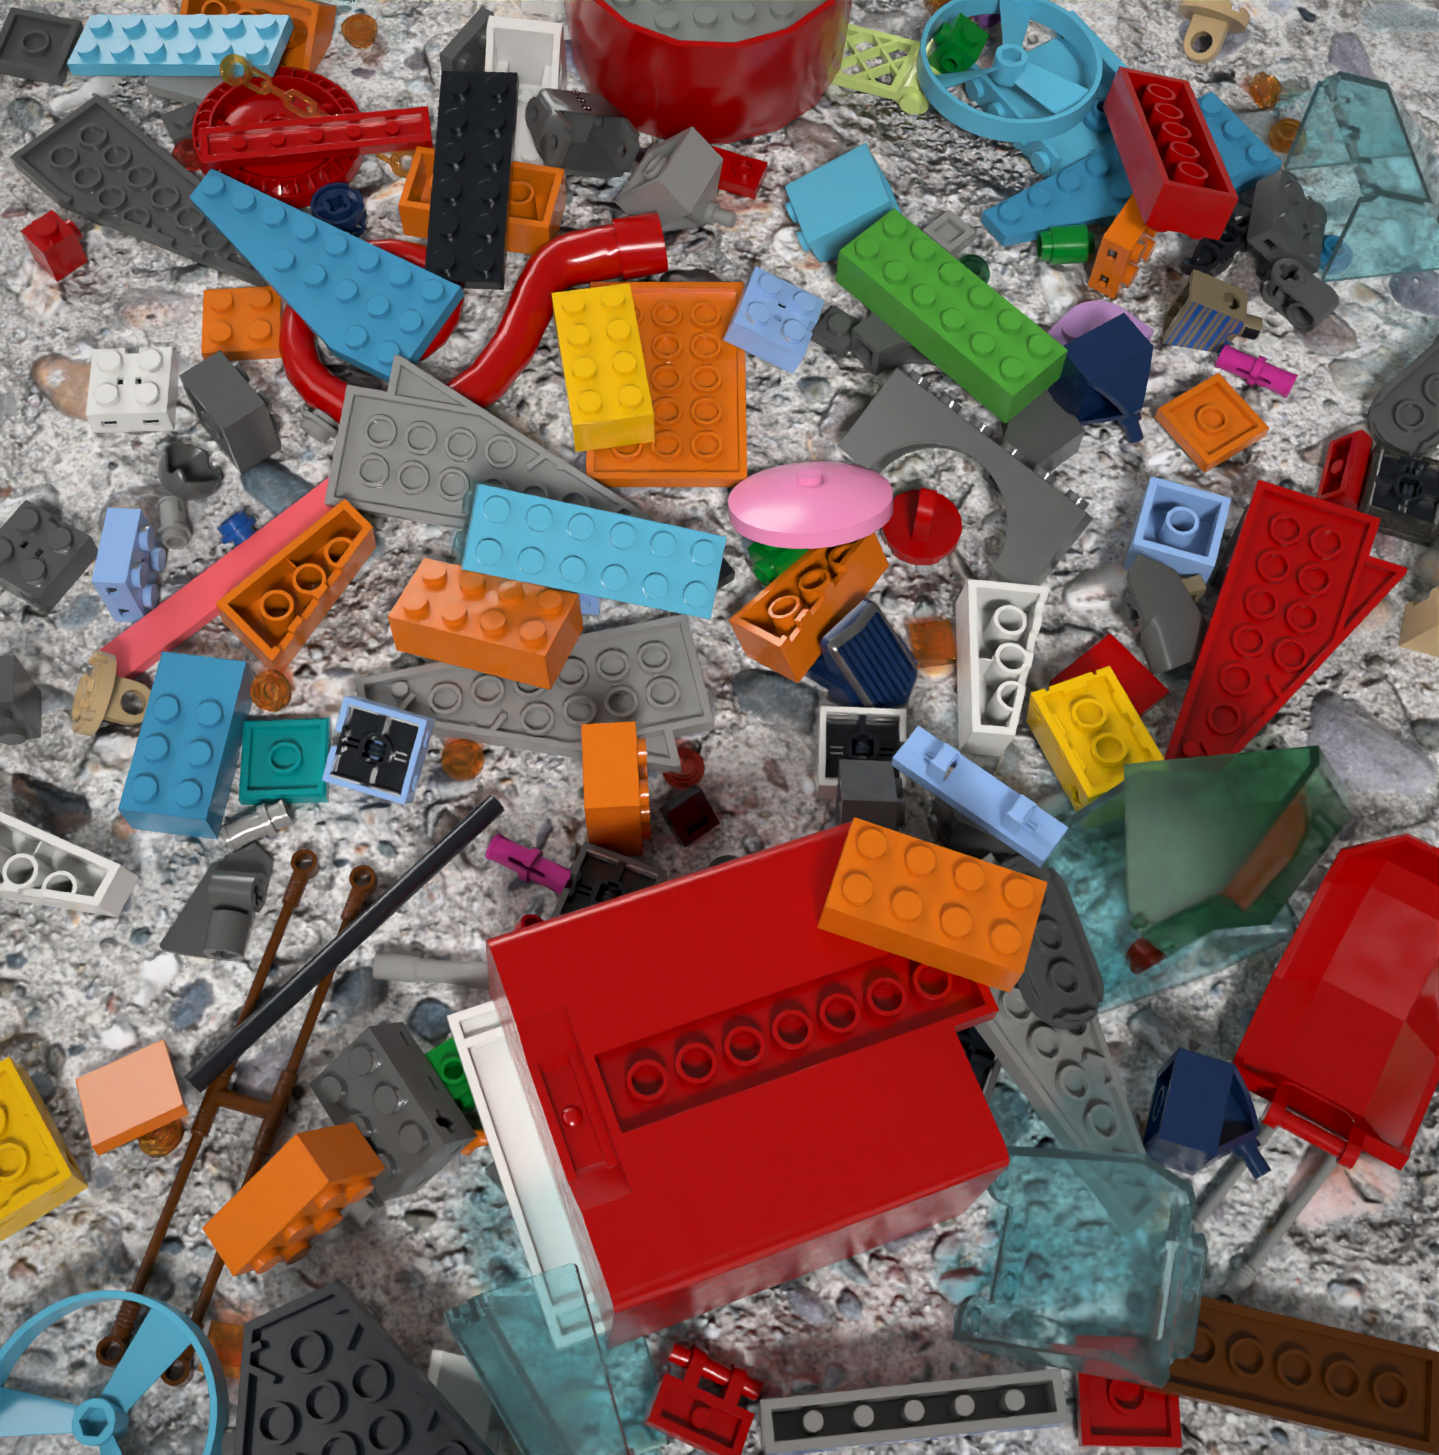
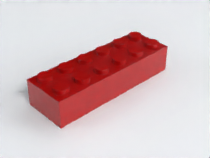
(1169, 154)

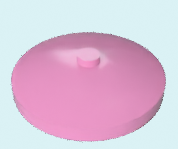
(810, 504)

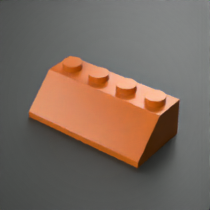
(311, 21)

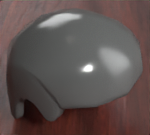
(187, 472)

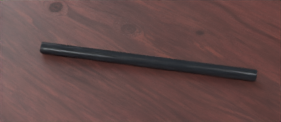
(343, 944)

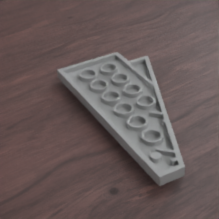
(425, 444)
(612, 675)
(1063, 1075)

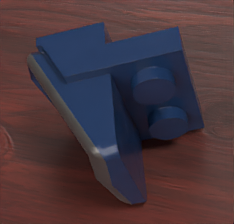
(865, 661)

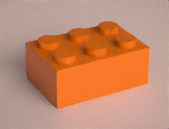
(615, 787)
(294, 1199)

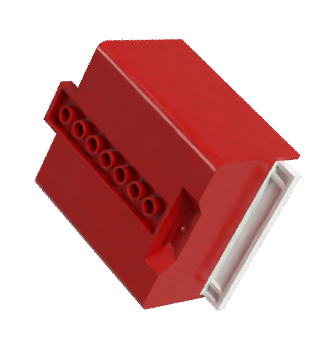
(721, 1089)

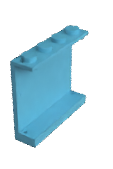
(1011, 102)

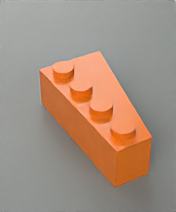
(297, 587)
(805, 602)

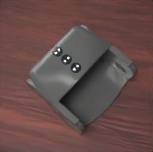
(571, 135)

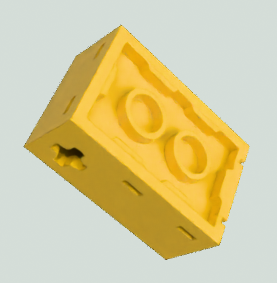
(1089, 734)
(34, 1158)

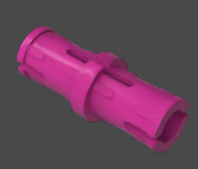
(1256, 370)
(529, 864)

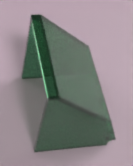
(1224, 838)

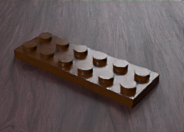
(1311, 1377)

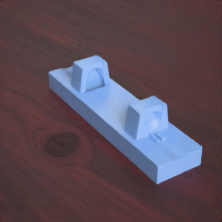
(979, 796)

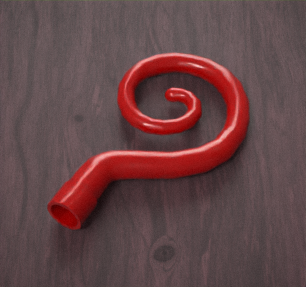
(623, 249)

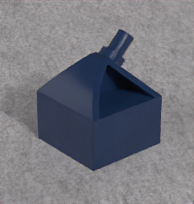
(1106, 376)
(1201, 1115)

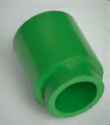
(1065, 244)

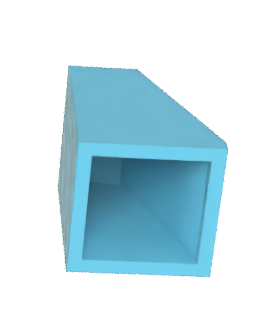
(839, 202)

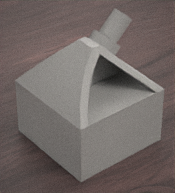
(679, 183)

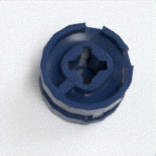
(340, 207)

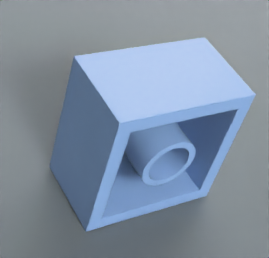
(1179, 528)

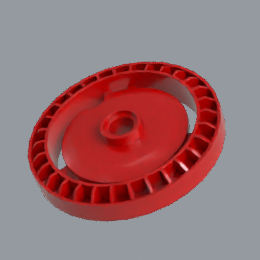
(288, 181)

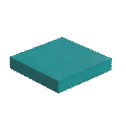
(284, 761)

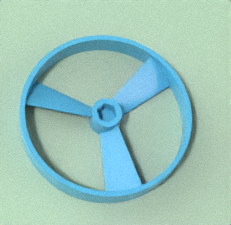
(1011, 68)
(105, 1419)

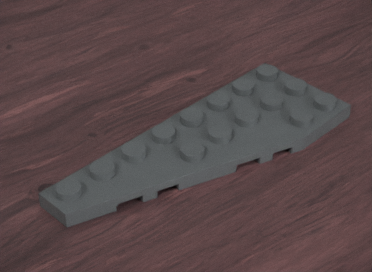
(123, 179)

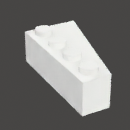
(58, 873)

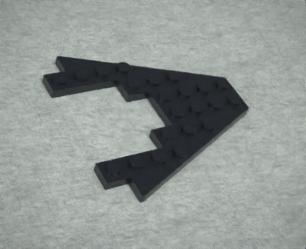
(337, 1383)

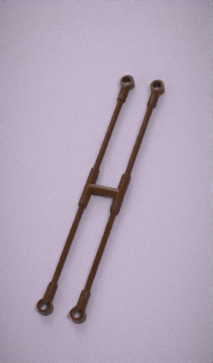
(219, 1096)

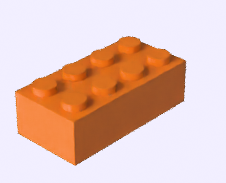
(535, 202)
(486, 623)
(933, 905)

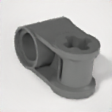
(1299, 299)

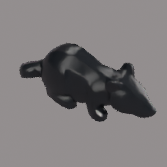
(1217, 255)

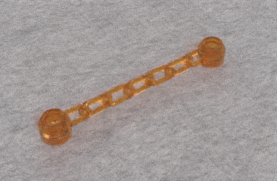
(227, 74)

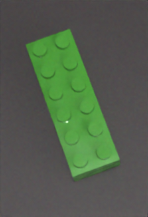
(950, 315)

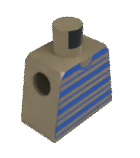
(1208, 315)

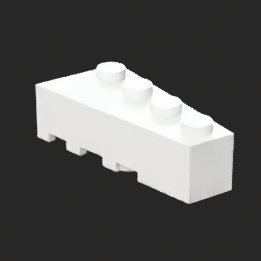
(994, 654)

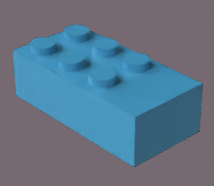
(188, 746)

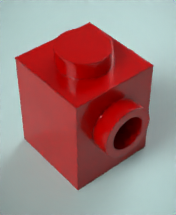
(55, 245)

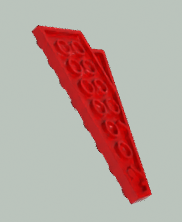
(1283, 608)

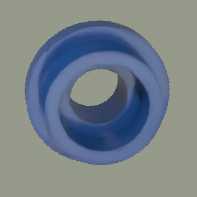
(237, 528)

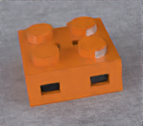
(1121, 250)

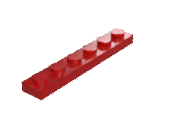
(315, 138)

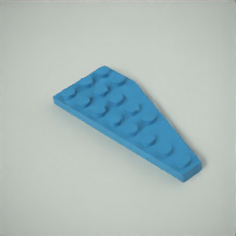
(1099, 187)
(342, 287)

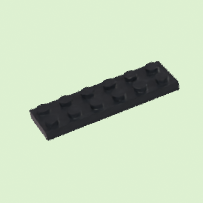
(472, 178)

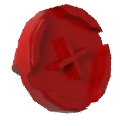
(922, 527)

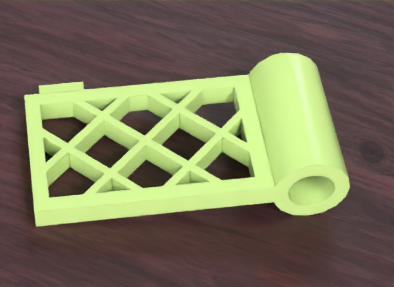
(904, 88)

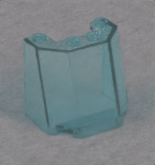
(1091, 1266)
(553, 1373)

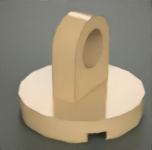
(1213, 20)
(100, 696)

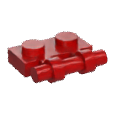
(696, 1415)

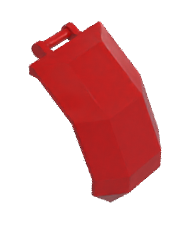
(1355, 1008)

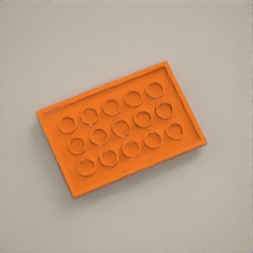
(693, 389)

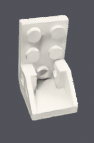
(539, 58)

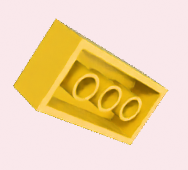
(603, 367)

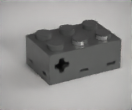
(397, 1106)

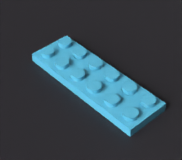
(178, 44)
(592, 552)

